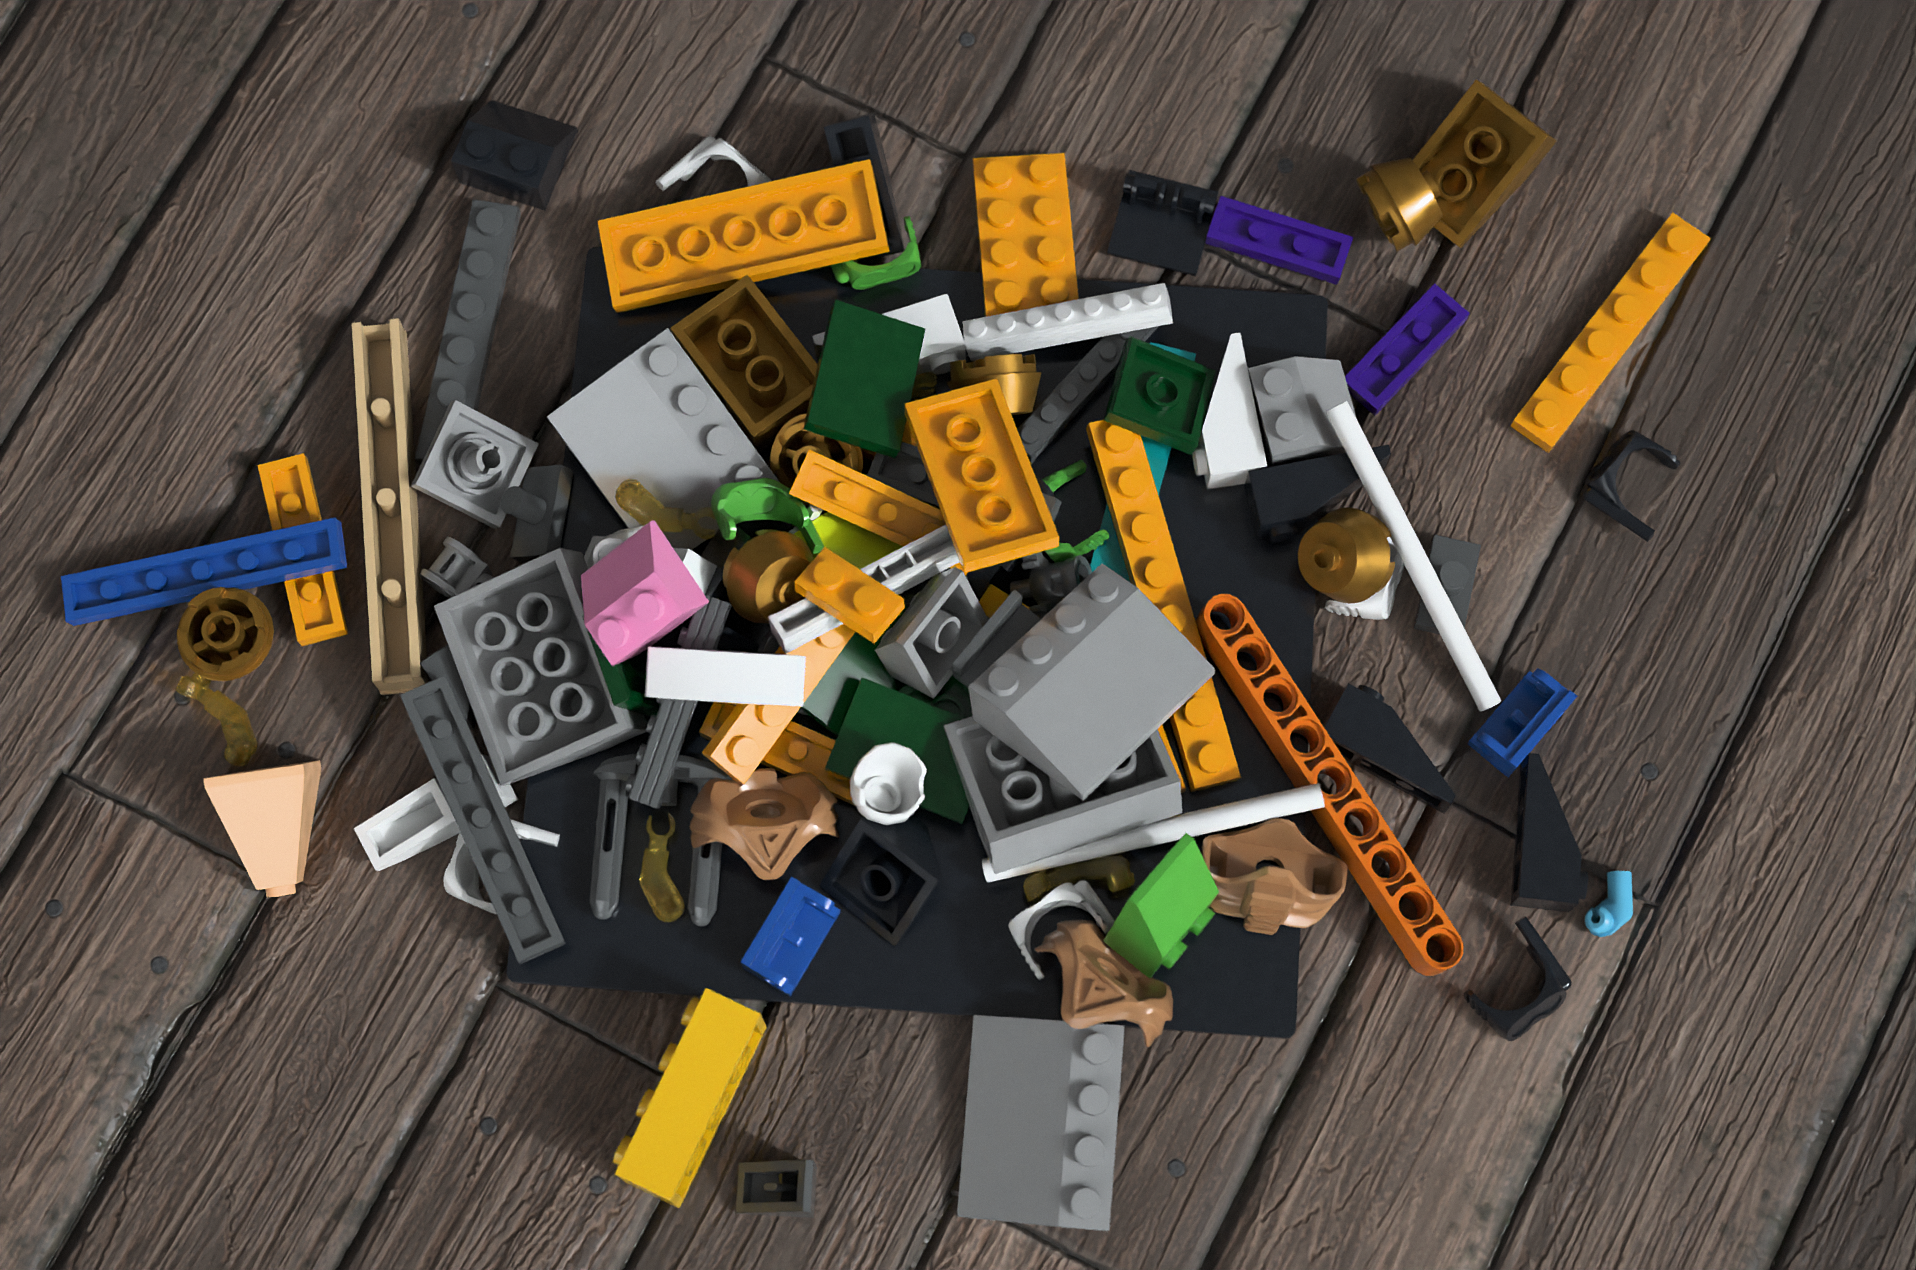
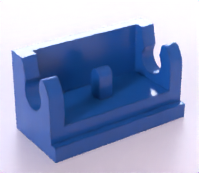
(1521, 721)
(790, 937)

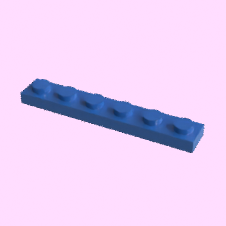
(186, 573)

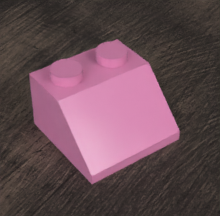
(638, 595)

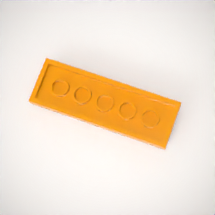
(740, 232)

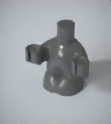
(1050, 581)

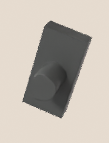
(539, 510)
(1456, 567)

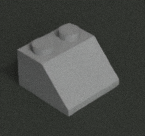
(1293, 405)
(932, 633)

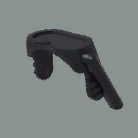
(1602, 480)
(1517, 1022)

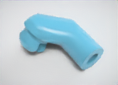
(1614, 910)

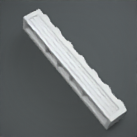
(1068, 322)
(895, 571)

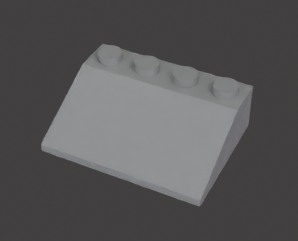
(661, 426)
(534, 668)
(1089, 682)
(1032, 816)
(1041, 1122)

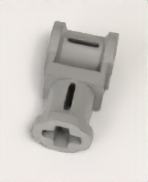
(456, 570)

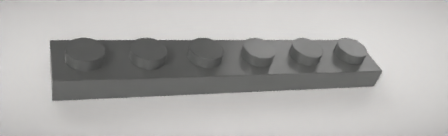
(471, 313)
(482, 820)

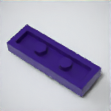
(1278, 240)
(1405, 349)

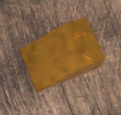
(1480, 159)

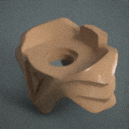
(764, 817)
(1288, 895)
(1103, 984)

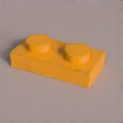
(849, 595)

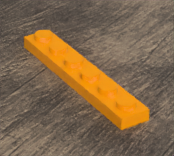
(1610, 332)

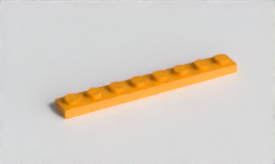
(1156, 572)

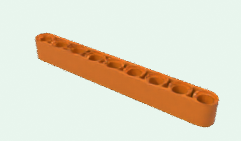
(1349, 797)

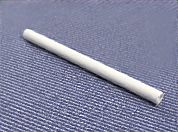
(1413, 556)
(1174, 827)

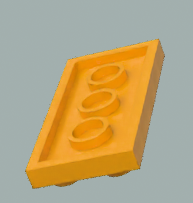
(1024, 232)
(981, 475)

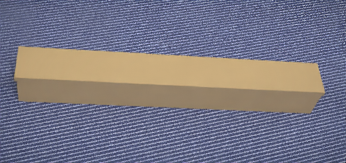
(389, 507)

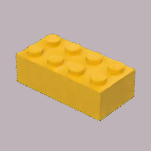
(691, 1097)

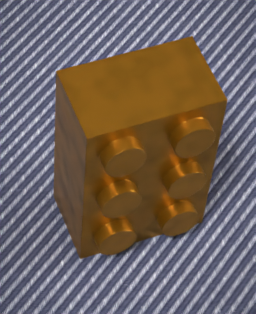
(749, 360)

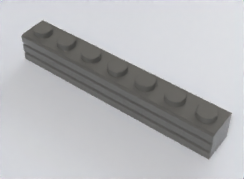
(1074, 392)
(674, 715)

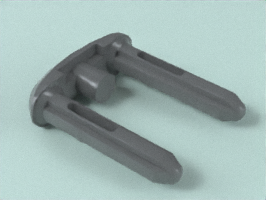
(608, 865)

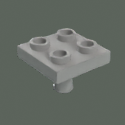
(474, 463)

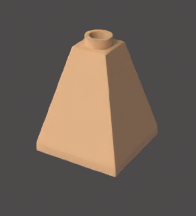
(269, 820)

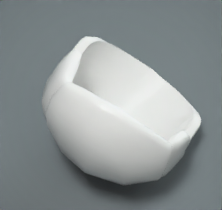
(888, 783)

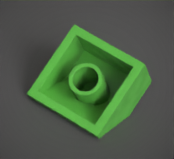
(1165, 910)

